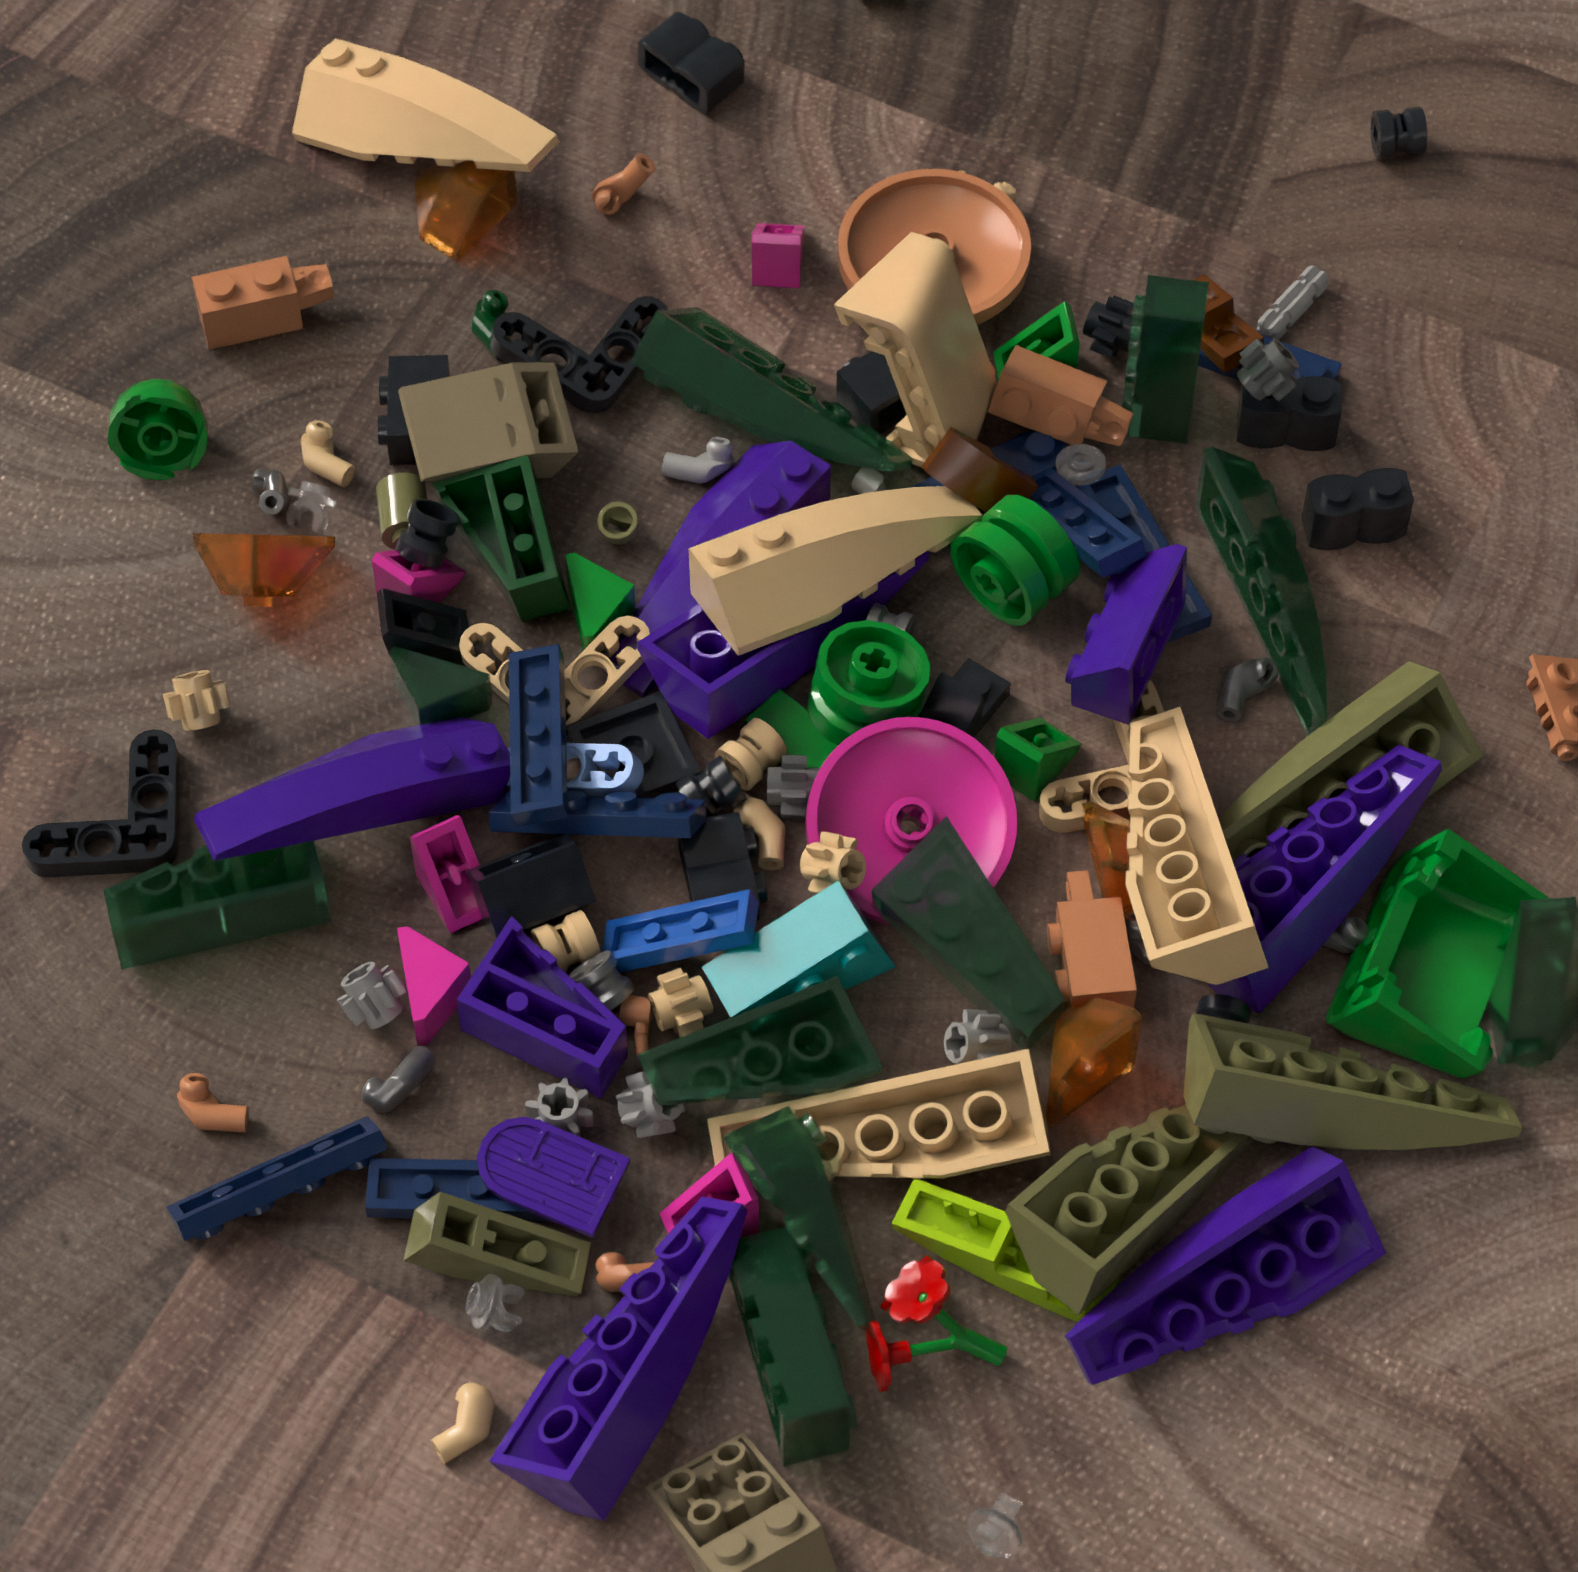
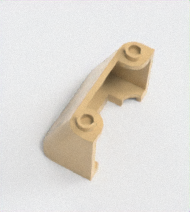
(930, 339)

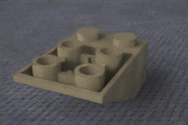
(489, 419)
(739, 1514)

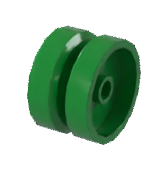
(1015, 560)
(866, 676)

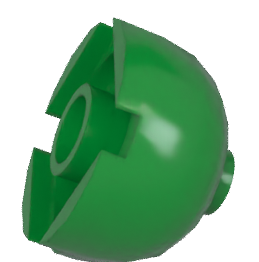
(157, 429)

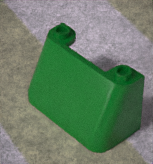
(1431, 956)

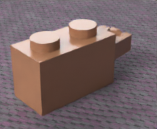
(258, 299)
(1057, 400)
(1091, 946)

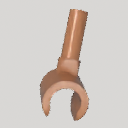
(637, 1013)

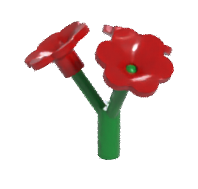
(919, 1297)

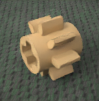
(196, 700)
(832, 861)
(680, 1002)

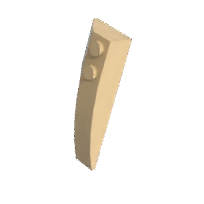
(388, 105)
(816, 558)
(1180, 862)
(924, 1121)

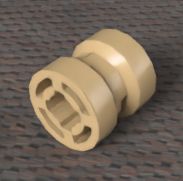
(753, 752)
(569, 941)

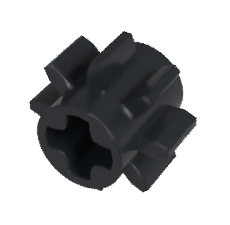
(1109, 326)

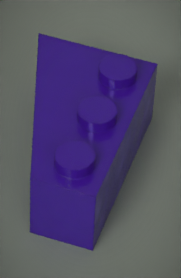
(541, 1014)

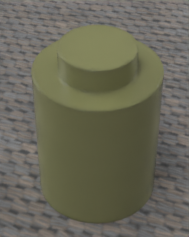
(394, 499)

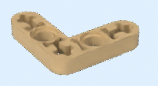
(580, 701)
(1073, 788)

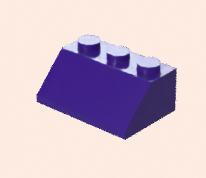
(1129, 634)

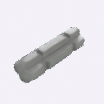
(1293, 303)

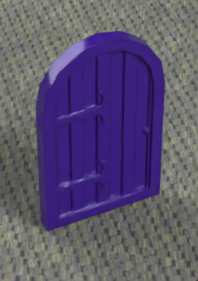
(551, 1172)

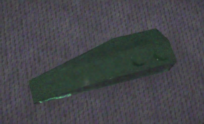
(746, 387)
(1266, 574)

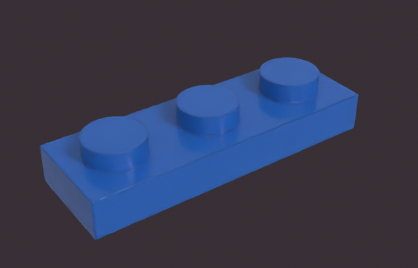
(682, 931)

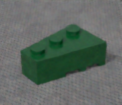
(509, 533)

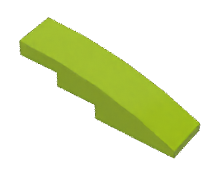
(976, 1241)

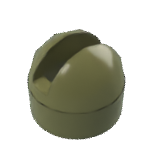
(622, 516)

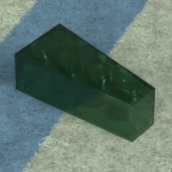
(1165, 358)
(215, 902)
(965, 931)
(791, 1348)

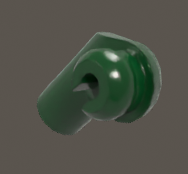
(486, 312)

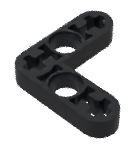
(581, 367)
(139, 827)

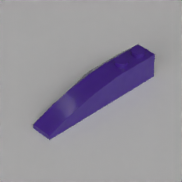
(757, 487)
(715, 686)
(364, 787)
(1323, 865)
(1238, 1265)
(612, 1395)

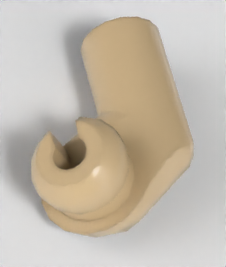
(319, 454)
(770, 830)
(471, 1425)

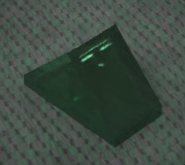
(437, 688)

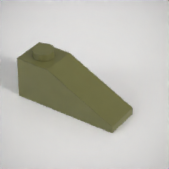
(477, 1241)

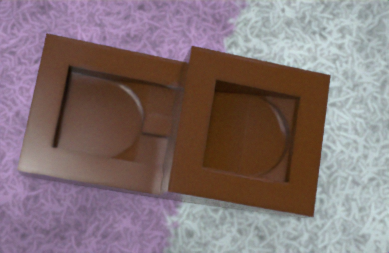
(1223, 331)
(975, 472)

